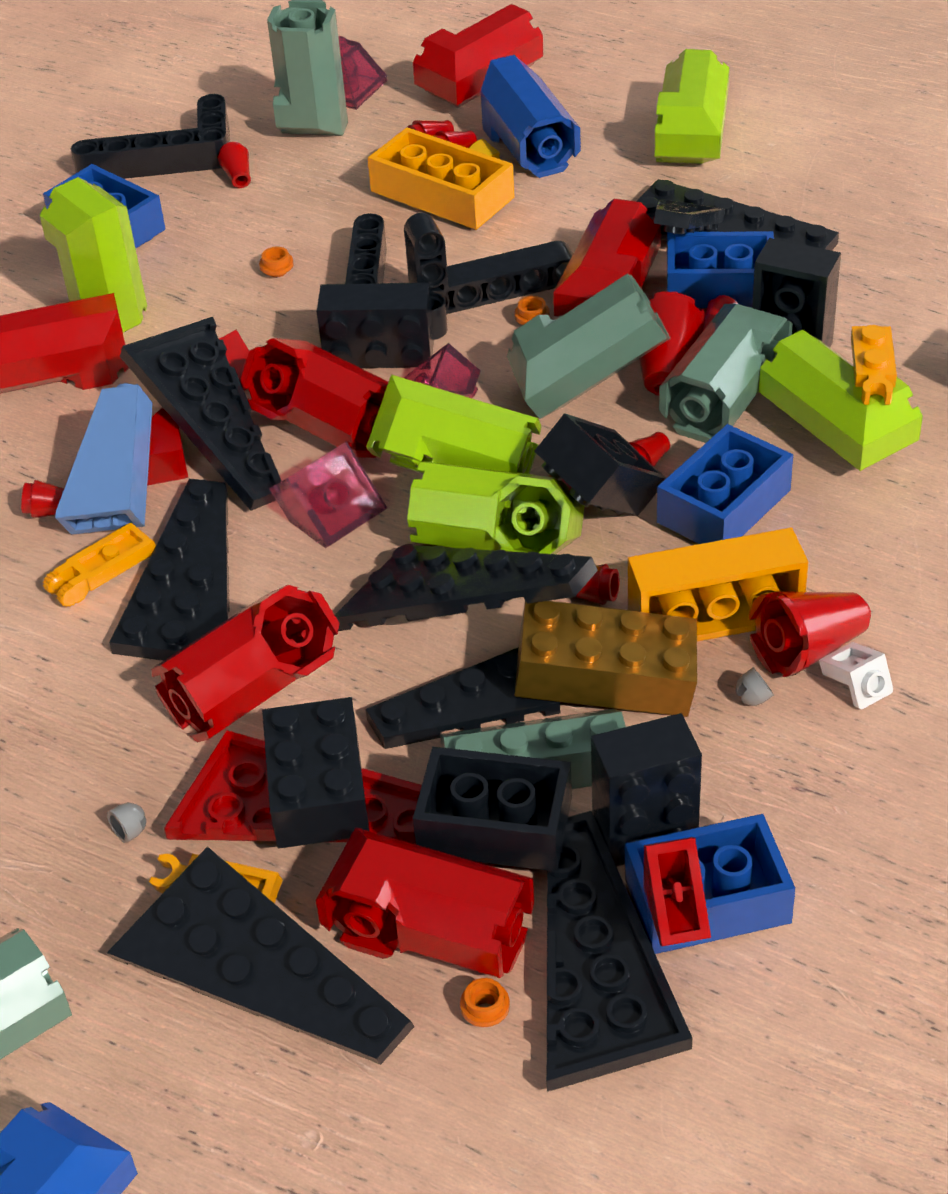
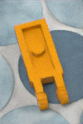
(98, 564)

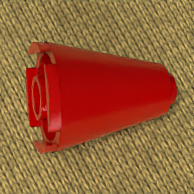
(684, 325)
(804, 627)

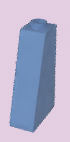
(111, 466)

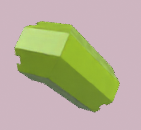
(692, 109)
(95, 247)
(821, 395)
(444, 427)
(492, 510)

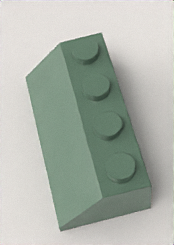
(550, 738)

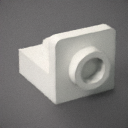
(862, 670)

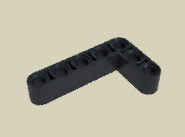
(161, 151)
(368, 260)
(482, 279)

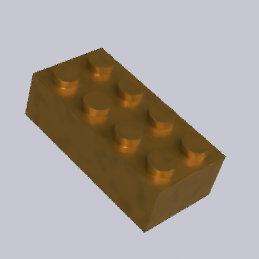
(607, 657)

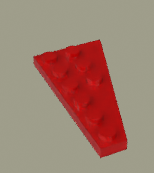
(233, 798)

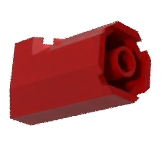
(457, 63)
(614, 244)
(61, 343)
(314, 391)
(246, 660)
(425, 902)

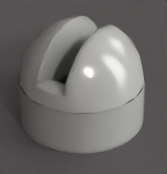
(753, 688)
(127, 821)

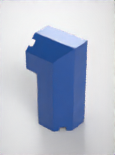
(527, 117)
(60, 1156)

